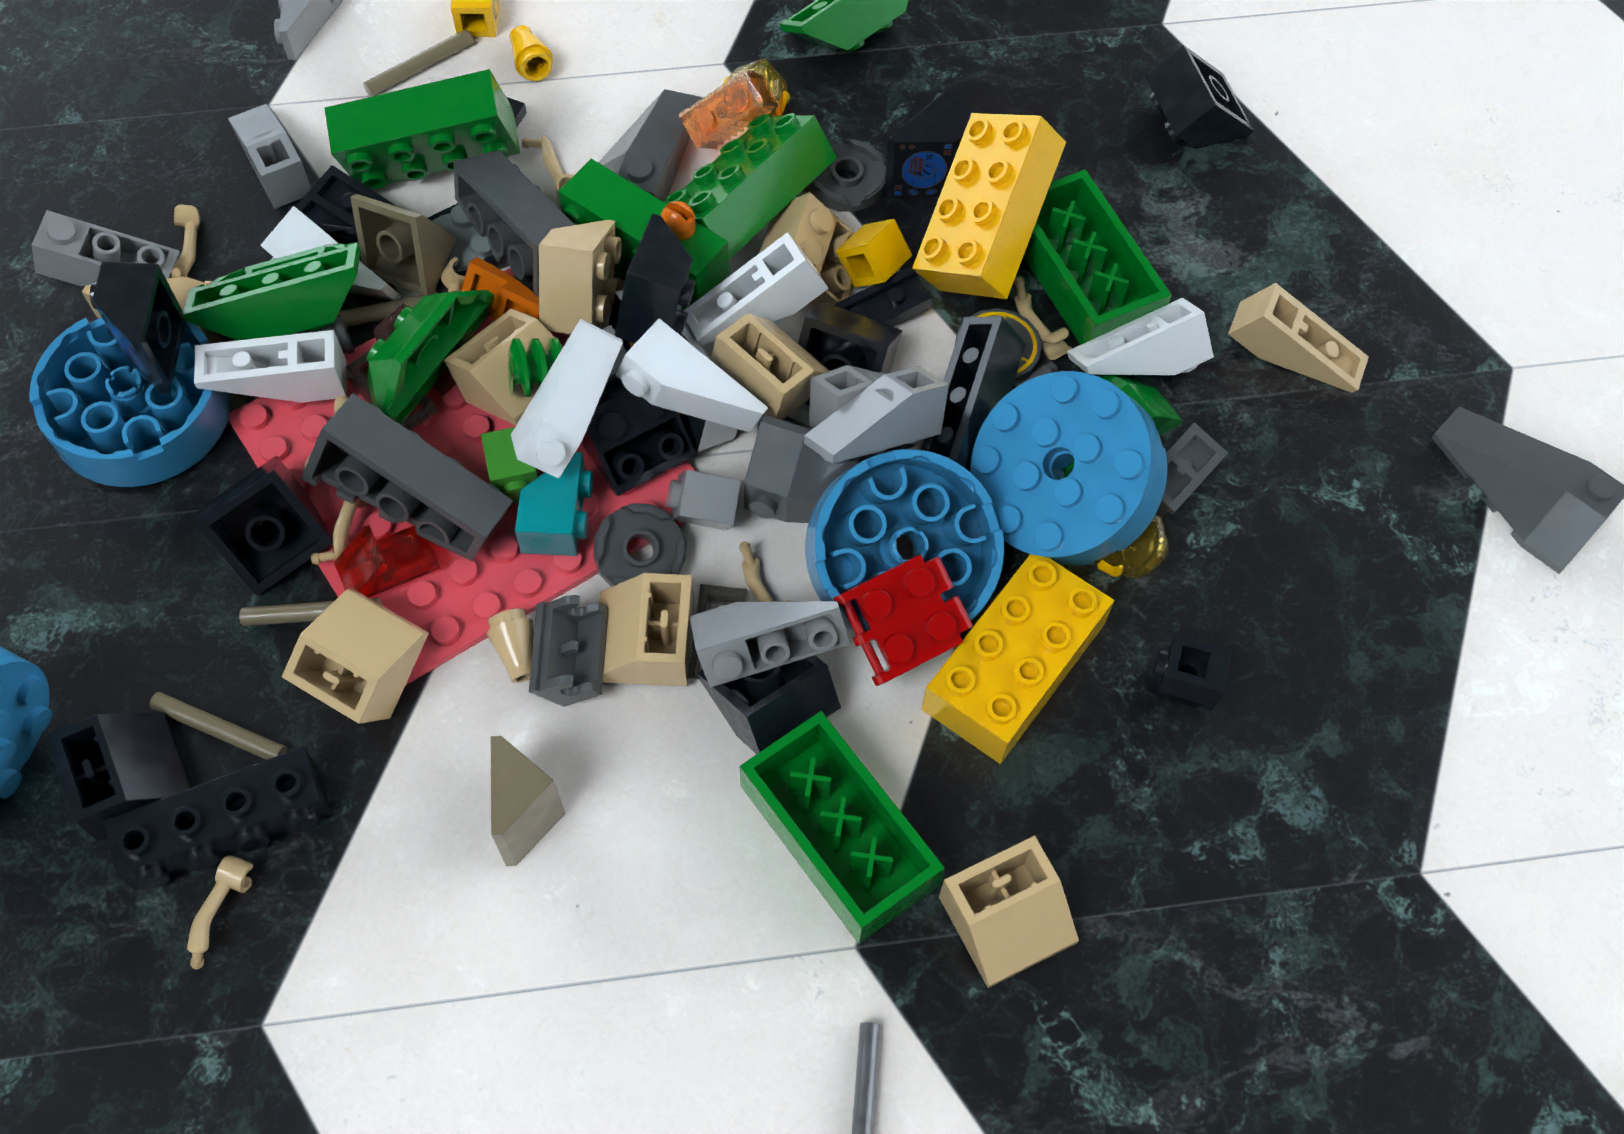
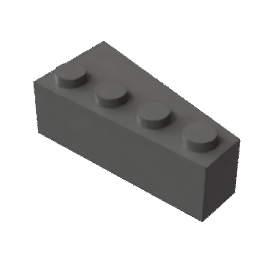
(405, 478)

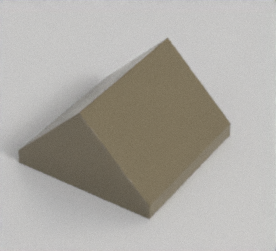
(401, 244)
(522, 802)

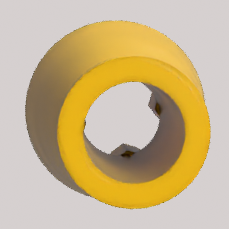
(530, 55)

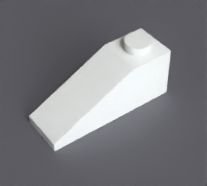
(300, 233)
(767, 286)
(1156, 344)
(275, 367)
(682, 379)
(566, 400)

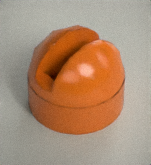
(673, 216)

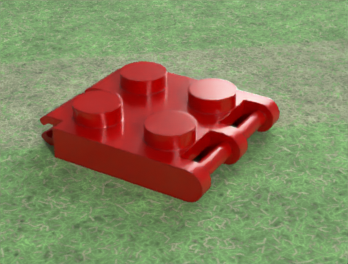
(905, 616)

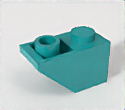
(552, 513)

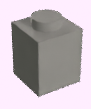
(703, 499)

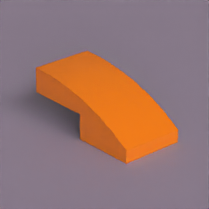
(507, 290)

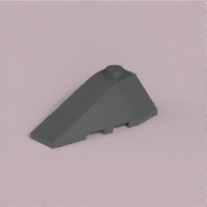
(653, 145)
(786, 474)
(1539, 489)

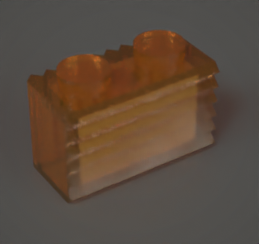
(728, 109)

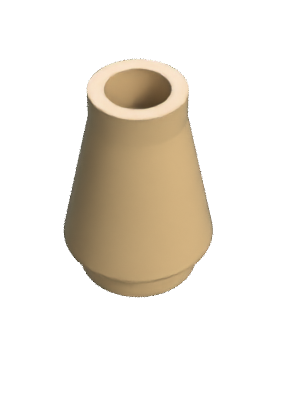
(513, 639)

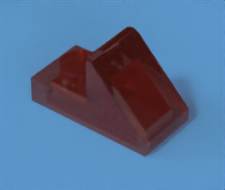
(384, 563)

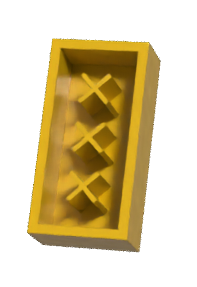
(989, 204)
(1016, 656)

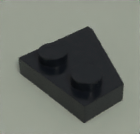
(330, 203)

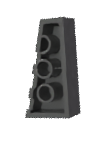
(508, 211)

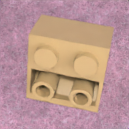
(819, 236)
(578, 275)
(766, 363)
(482, 365)
(649, 630)
(356, 657)
(1010, 911)

